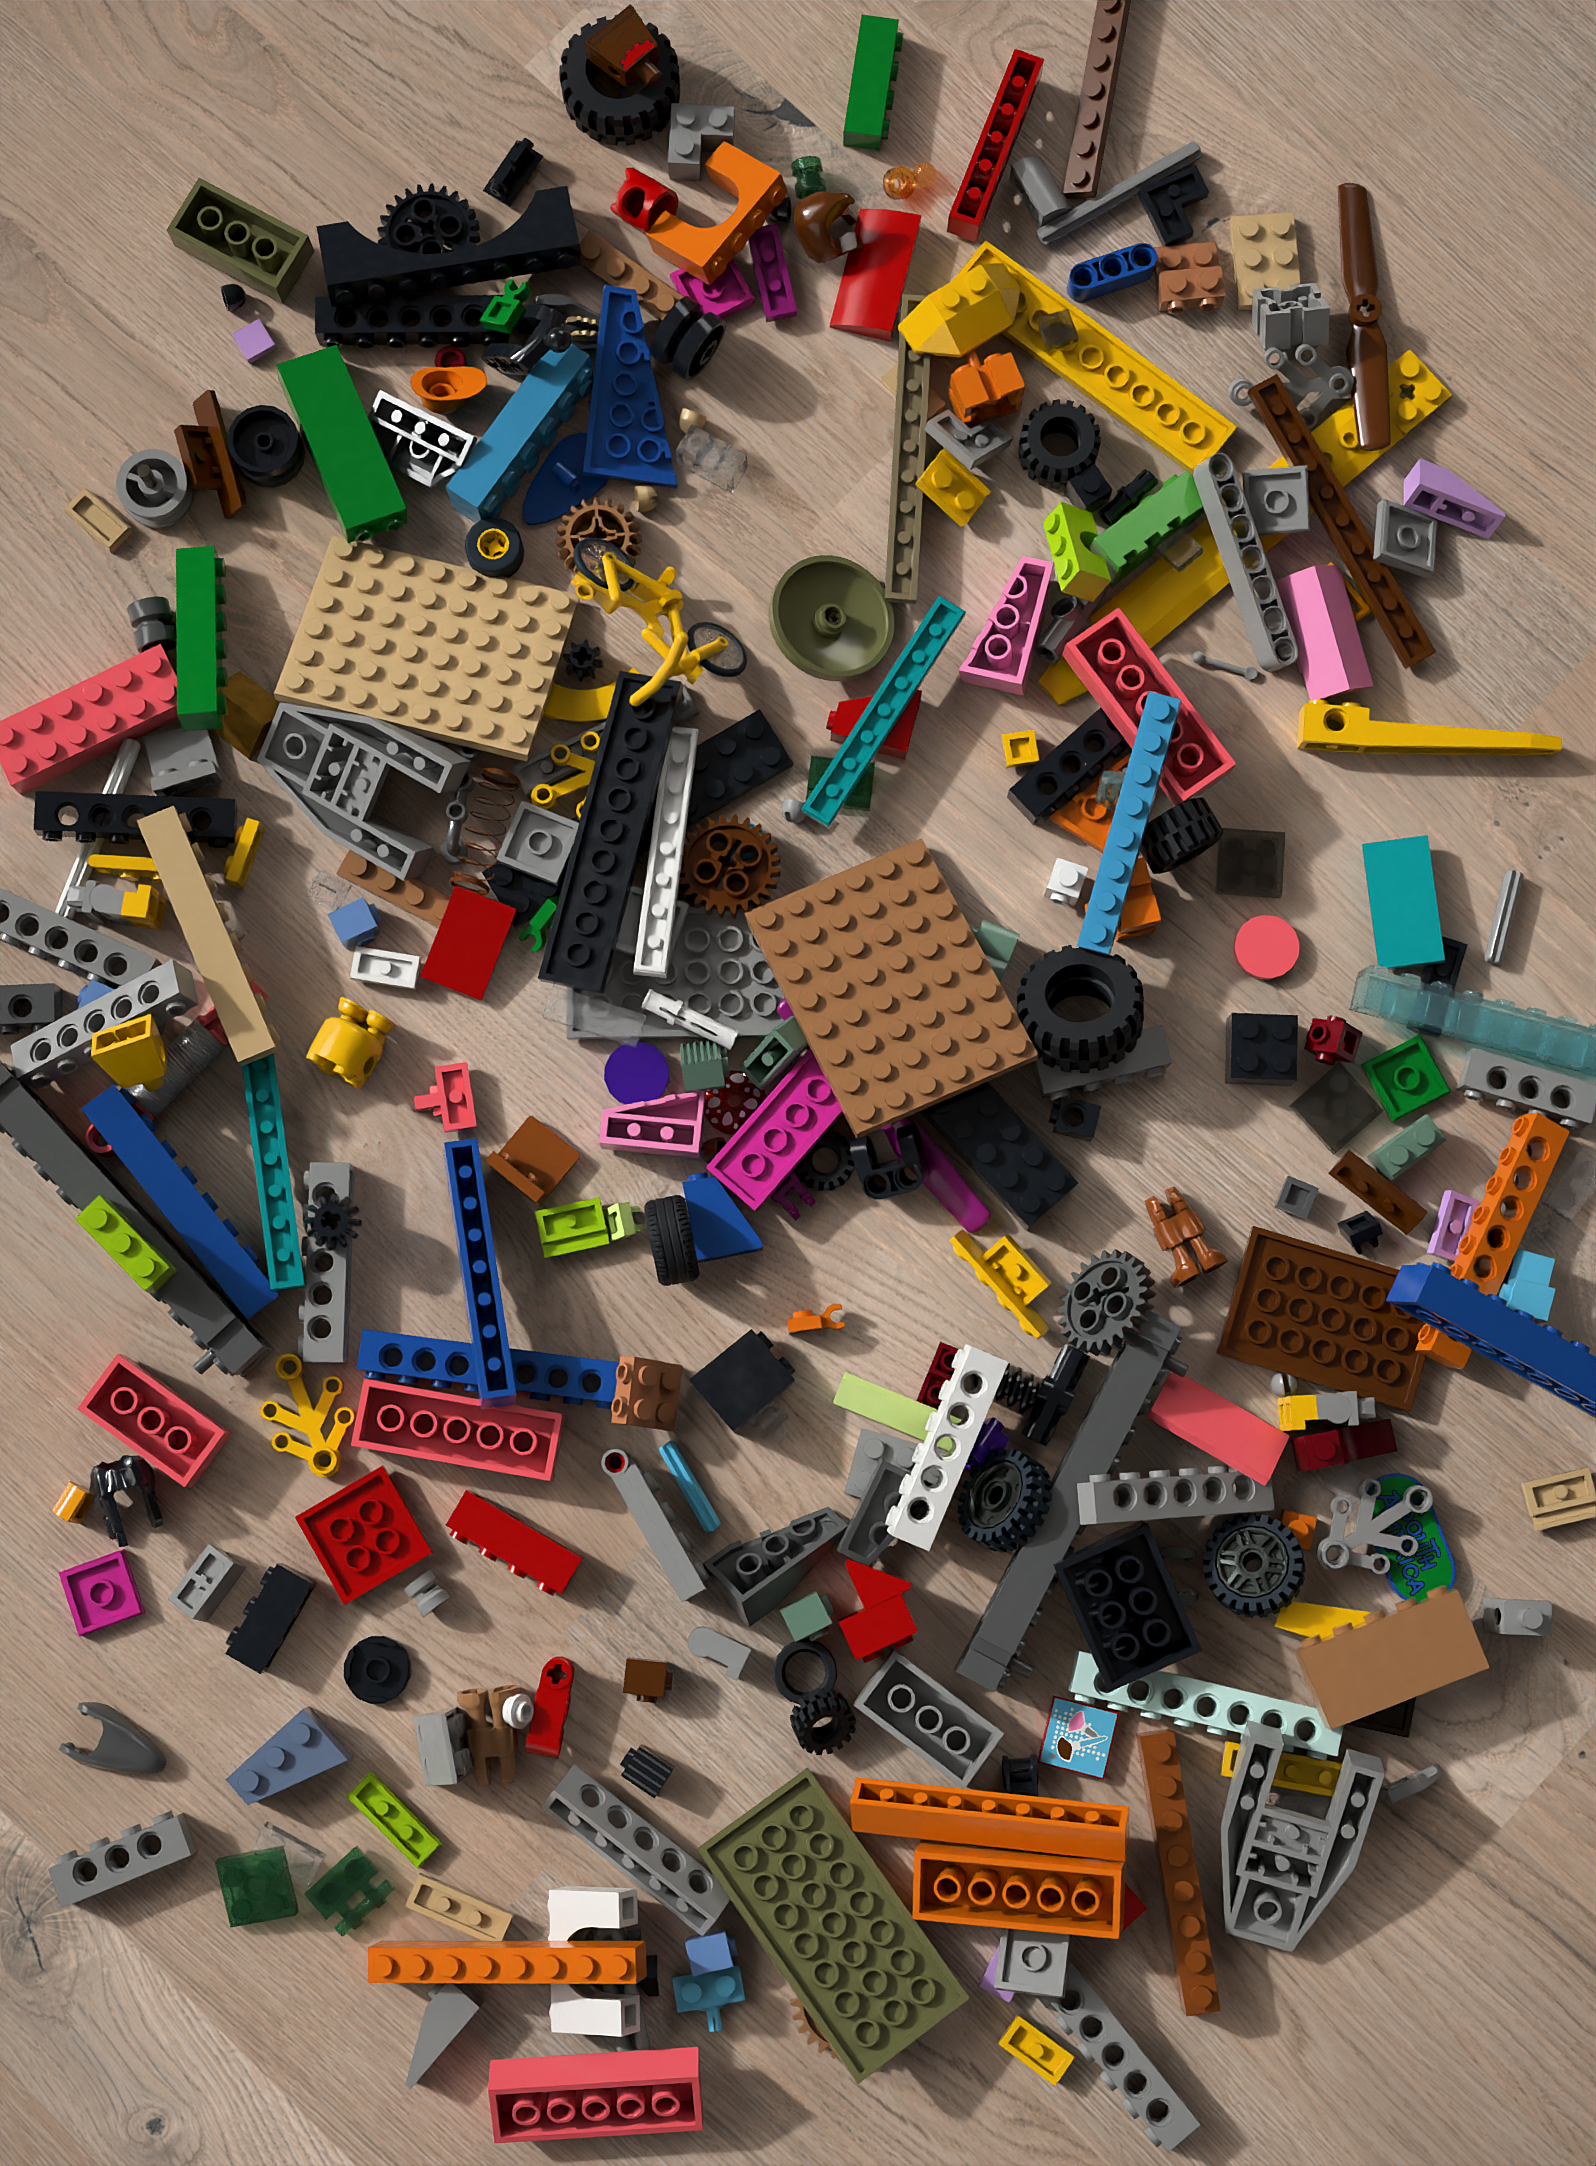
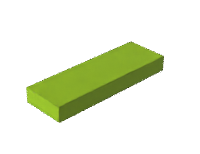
(394, 1819)

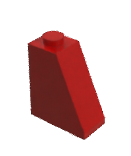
(848, 713)

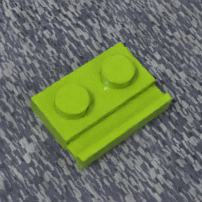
(572, 1228)

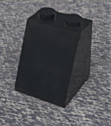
(743, 1379)

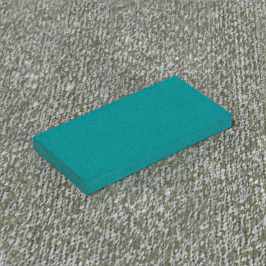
(1403, 903)

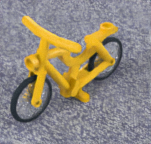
(605, 578)

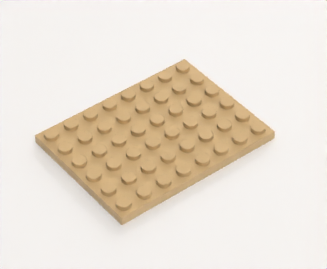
(429, 647)

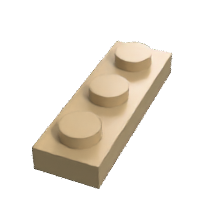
(458, 1909)

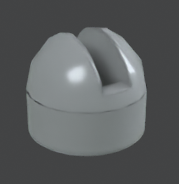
(792, 810)
(1277, 1385)

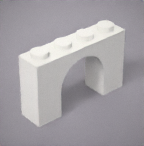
(582, 2006)

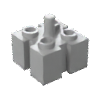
(1290, 317)

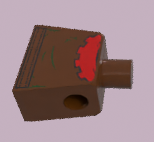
(625, 49)

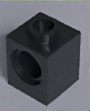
(1088, 1112)

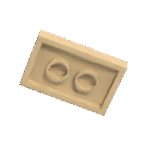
(1263, 254)

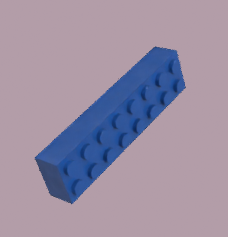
(1498, 1332)

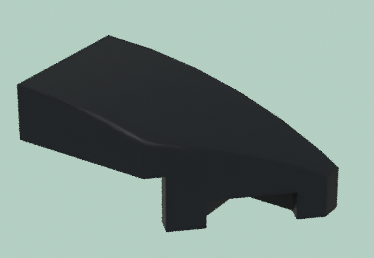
(650, 1983)

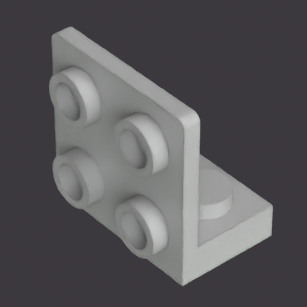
(182, 761)

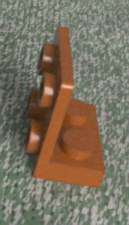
(534, 1160)

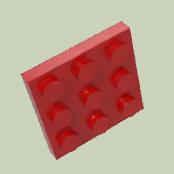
(364, 1535)

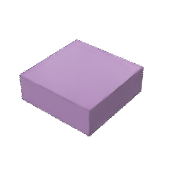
(254, 341)

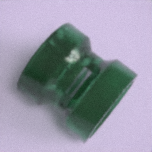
(808, 176)

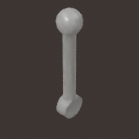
(1249, 673)

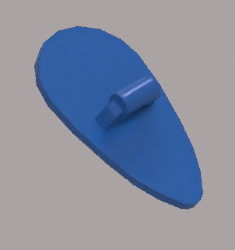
(560, 483)

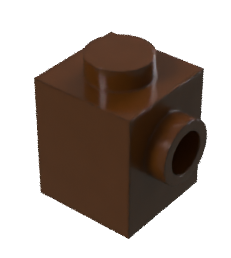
(647, 1678)

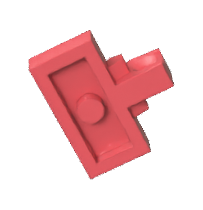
(450, 1098)

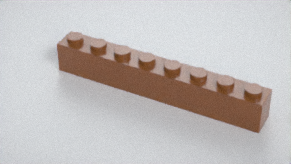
(1178, 1872)

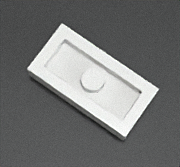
(385, 968)

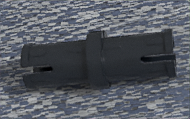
(1128, 497)

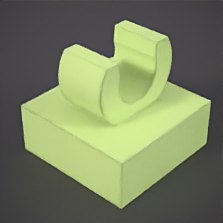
(620, 1221)

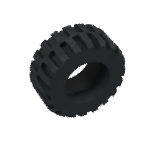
(611, 117)
(1089, 1043)

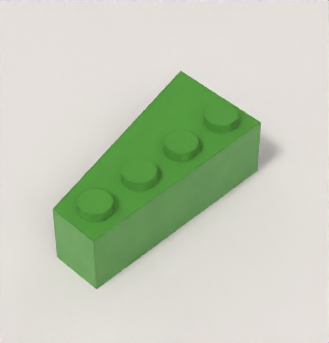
(1148, 525)

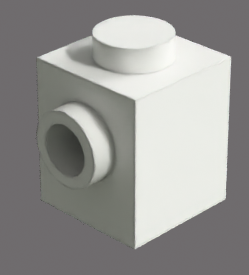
(1065, 882)

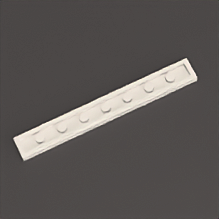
(666, 854)

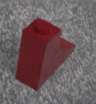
(1343, 1445)

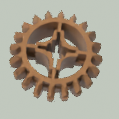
(596, 514)

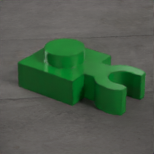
(506, 310)

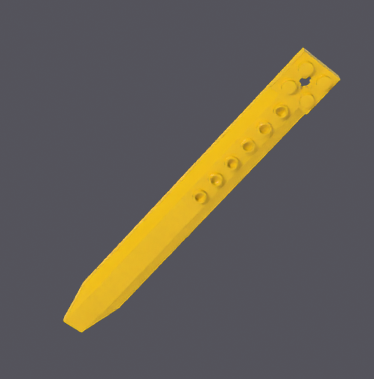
(1165, 598)

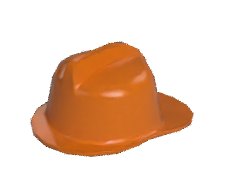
(447, 388)

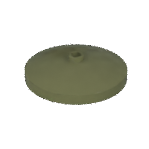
(831, 618)

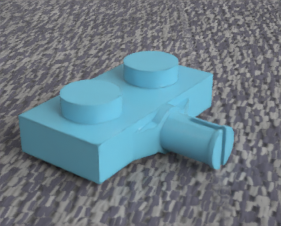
(709, 1993)

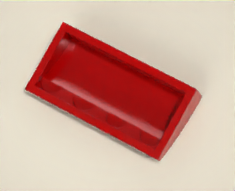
(877, 275)

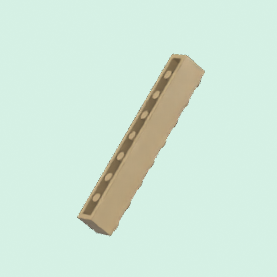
(208, 936)

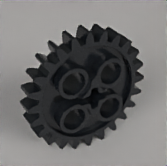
(446, 213)

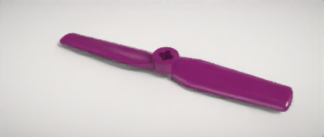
(942, 1178)

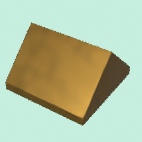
(248, 716)

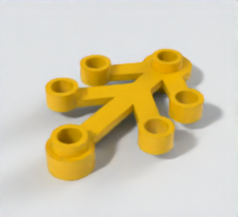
(572, 784)
(310, 1420)

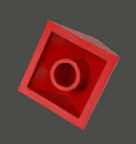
(874, 1585)

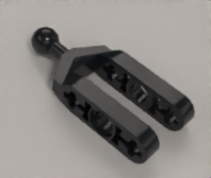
(545, 334)

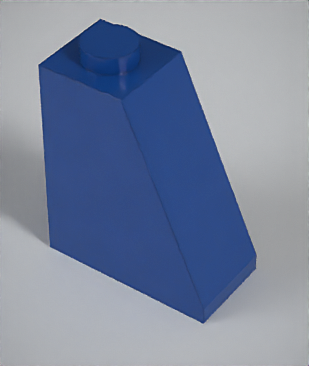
(716, 1222)

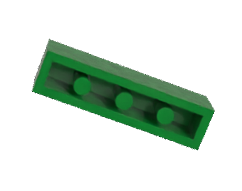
(870, 82)

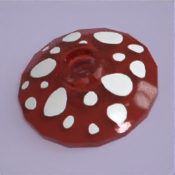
(729, 1118)

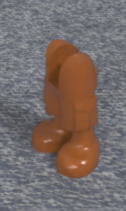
(1180, 1228)

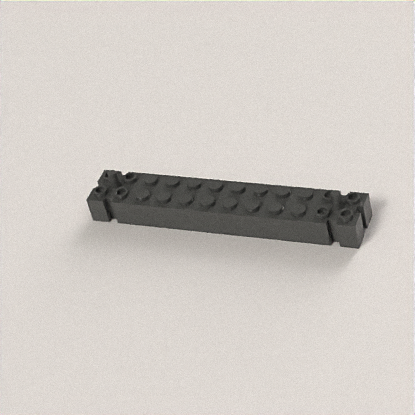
(81, 1177)
(1093, 1451)

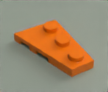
(1086, 817)

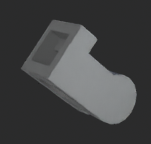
(708, 1642)

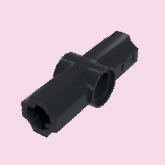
(1055, 1395)

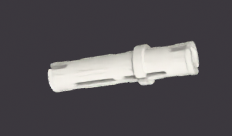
(678, 1013)

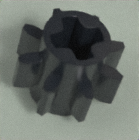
(589, 666)

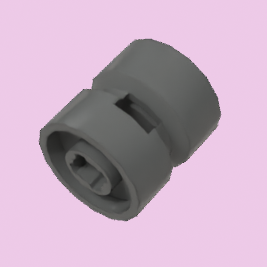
(152, 620)

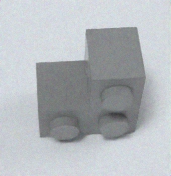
(694, 131)

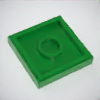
(1405, 1078)

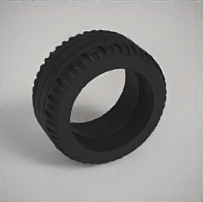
(671, 1240)

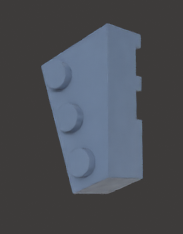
(290, 1756)

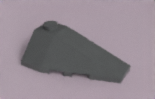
(765, 1570)

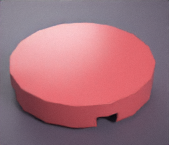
(1266, 947)

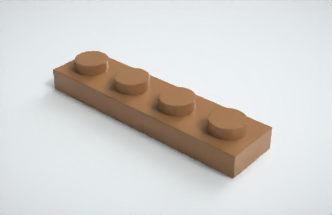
(622, 272)
(407, 895)

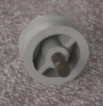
(154, 488)

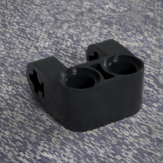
(898, 1183)

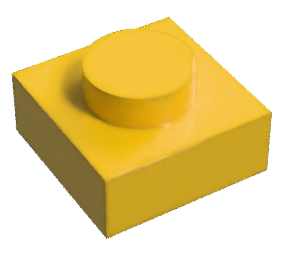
(1020, 749)

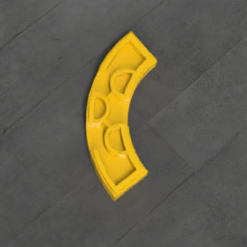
(580, 705)

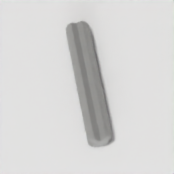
(1503, 917)

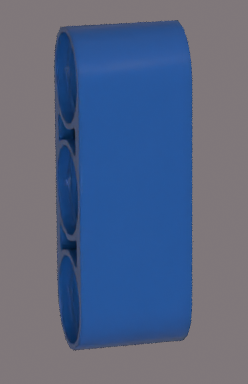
(1121, 261)

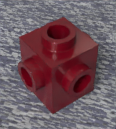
(1333, 1040)

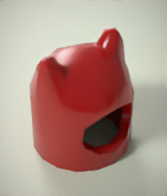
(643, 200)

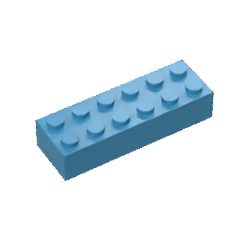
(521, 433)

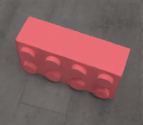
(154, 1420)

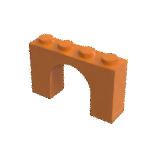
(709, 250)

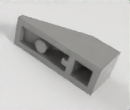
(443, 2019)

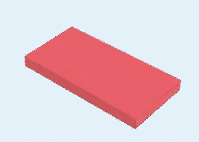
(1218, 1427)

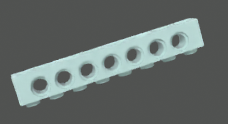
(1318, 1745)

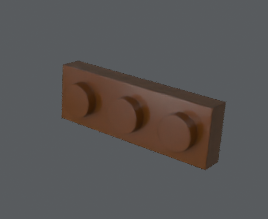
(1378, 1192)

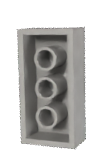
(928, 1718)

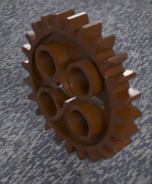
(755, 876)

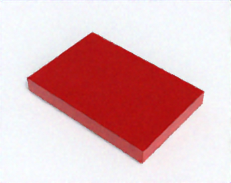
(468, 942)

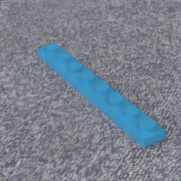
(1129, 823)

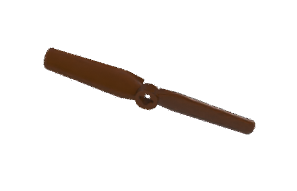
(1366, 346)

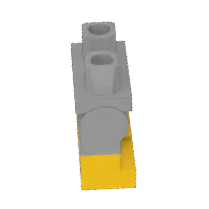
(125, 908)
(1327, 1409)

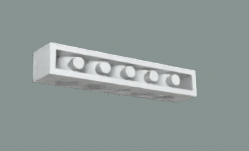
(923, 1529)

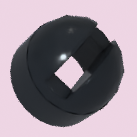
(782, 212)
(233, 296)

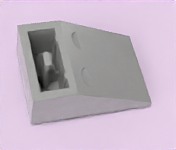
(442, 1746)

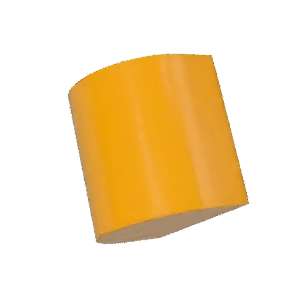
(74, 1503)

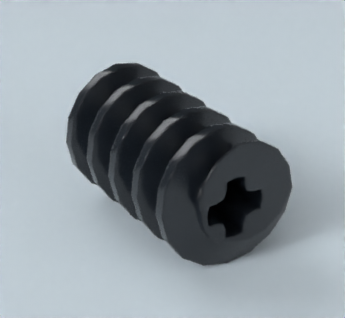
(1014, 1389)

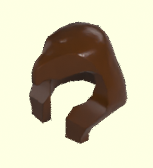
(813, 219)

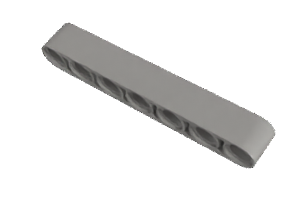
(1248, 547)

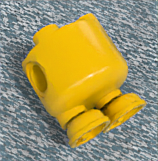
(348, 1048)

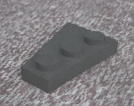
(867, 1530)

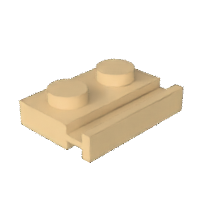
(1560, 1498)

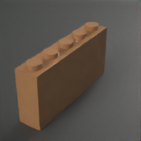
(1390, 1657)

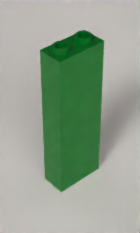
(342, 444)

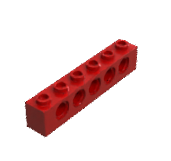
(995, 145)

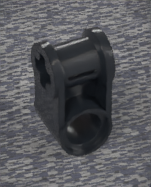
(1020, 1782)

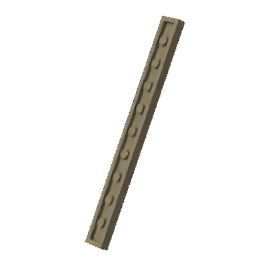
(907, 467)

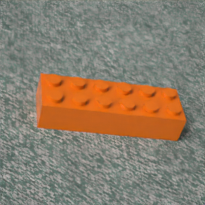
(1018, 1889)

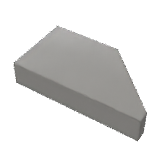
(1412, 1783)

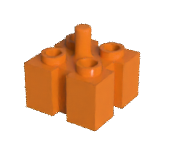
(986, 389)
(1140, 908)

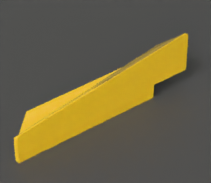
(1315, 1619)

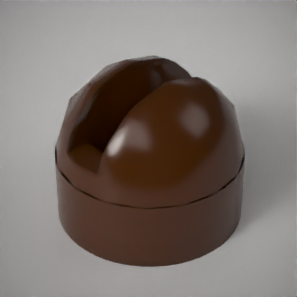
(712, 1148)

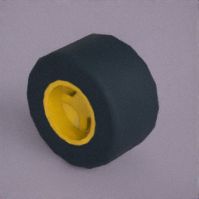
(494, 536)

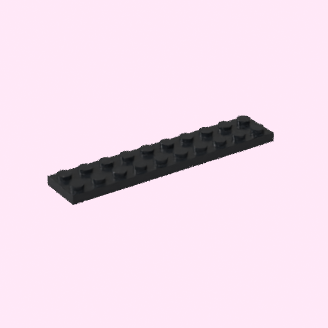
(723, 772)
(610, 835)

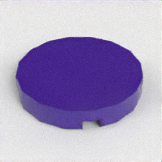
(636, 1073)

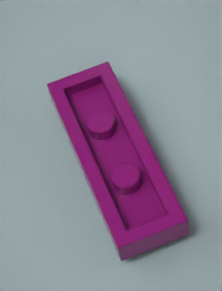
(772, 274)

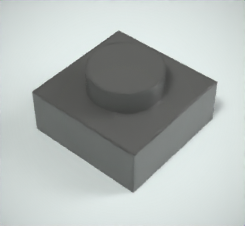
(1296, 1197)

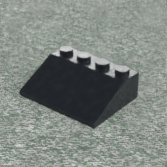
(1127, 1606)

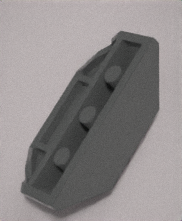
(418, 441)

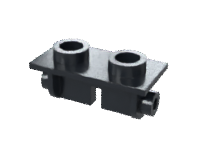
(513, 172)

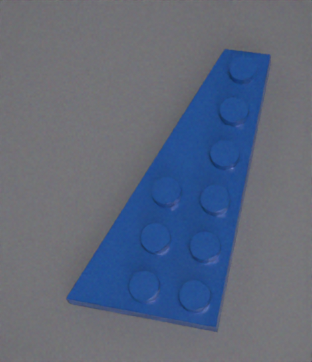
(625, 412)

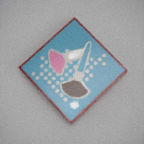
(1078, 1737)

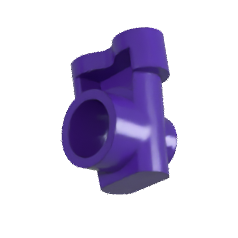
(988, 1440)

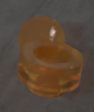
(922, 175)

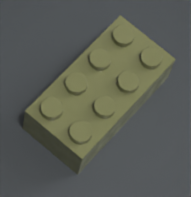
(240, 240)

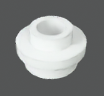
(518, 1711)

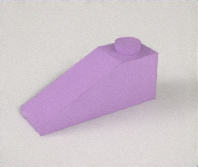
(1450, 499)

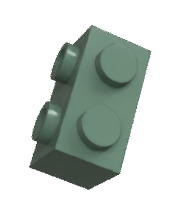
(808, 1616)

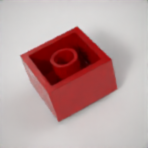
(878, 1627)

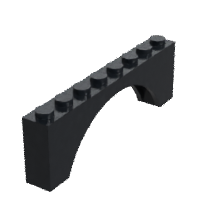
(536, 243)

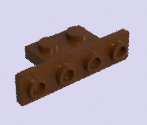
(208, 456)

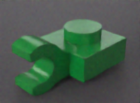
(540, 922)

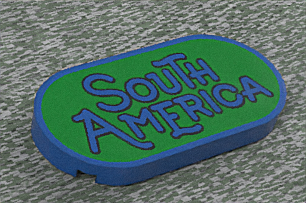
(1432, 1562)

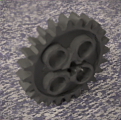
(1106, 1302)

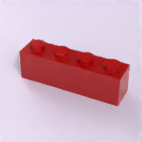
(514, 1542)

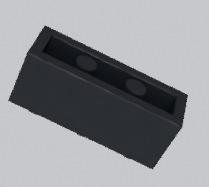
(269, 1617)

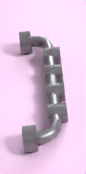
(457, 811)

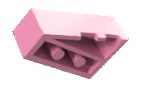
(656, 1126)

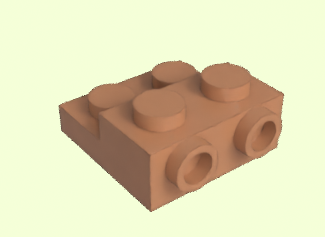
(1188, 277)
(646, 1393)

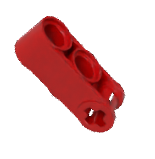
(550, 1710)

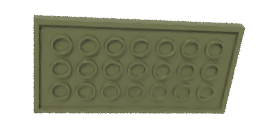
(832, 1925)

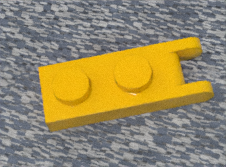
(126, 867)

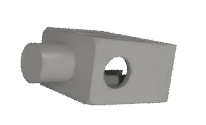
(1517, 1616)

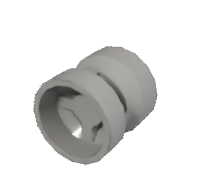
(432, 1599)

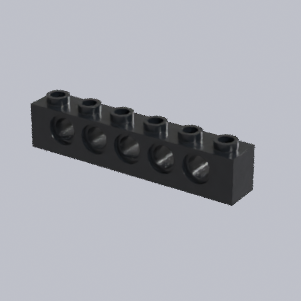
(398, 312)
(1026, 793)
(53, 805)

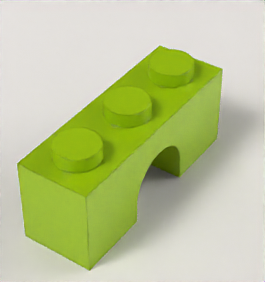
(1068, 536)
(125, 1245)

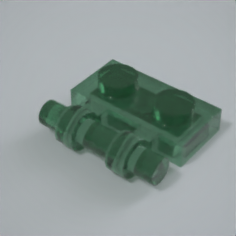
(341, 1883)

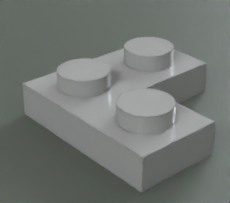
(967, 444)

